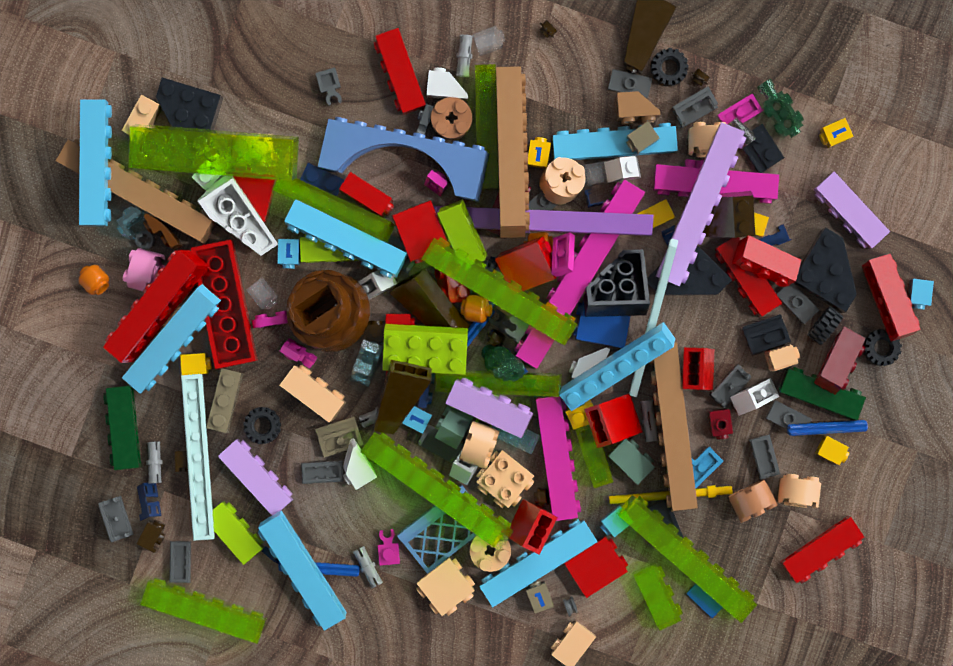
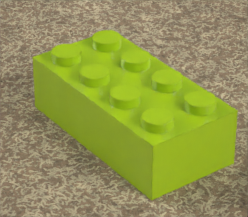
(427, 346)

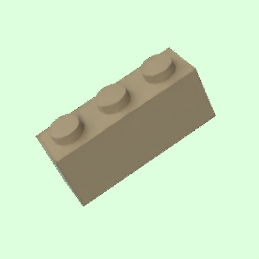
(225, 400)

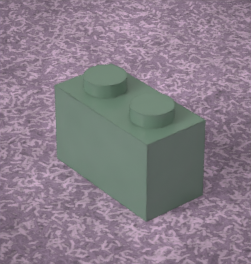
(453, 426)
(631, 460)

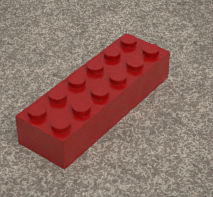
(155, 306)
(230, 326)

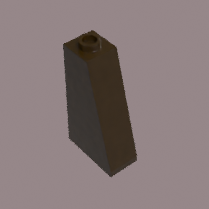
(646, 29)
(427, 301)
(400, 393)

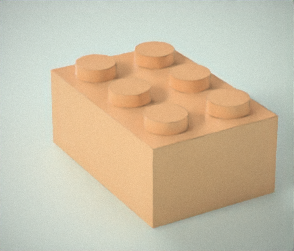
(313, 392)

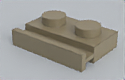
(336, 436)

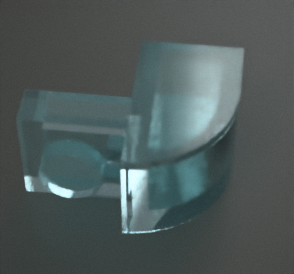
(366, 362)
(526, 443)

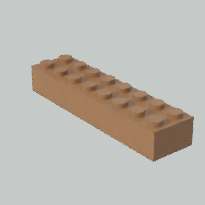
(512, 152)
(147, 196)
(674, 431)

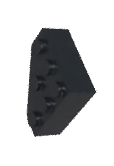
(188, 105)
(827, 271)
(703, 279)
(619, 288)

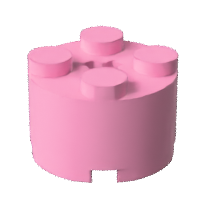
(142, 268)

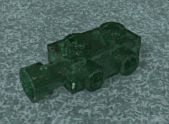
(785, 112)
(502, 363)

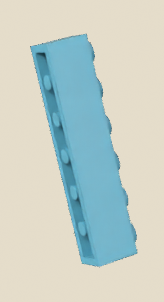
(610, 143)
(94, 163)
(346, 239)
(171, 339)
(617, 366)
(534, 566)
(302, 570)

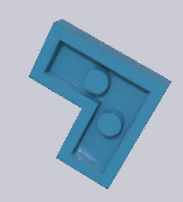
(705, 465)

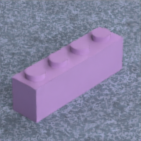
(851, 211)
(489, 408)
(256, 477)

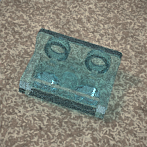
(130, 217)

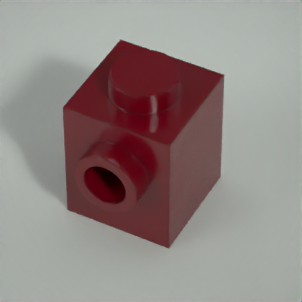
(720, 423)

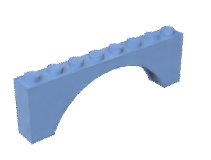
(349, 141)

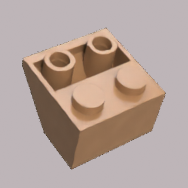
(634, 107)

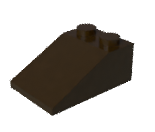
(732, 216)

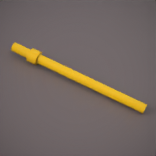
(710, 491)

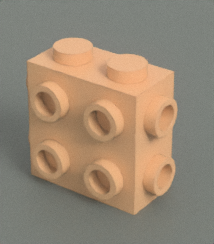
(504, 479)
(446, 587)

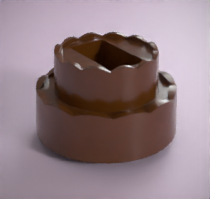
(328, 310)

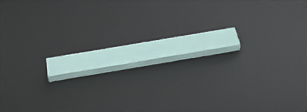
(655, 310)
(197, 457)

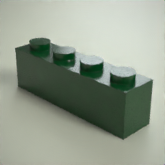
(803, 388)
(123, 427)

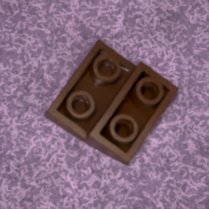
(158, 228)

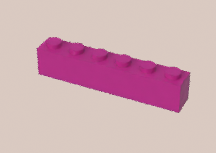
(682, 179)
(556, 457)

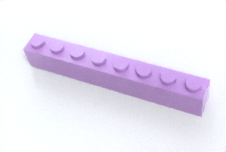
(703, 198)

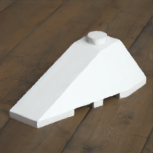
(232, 210)

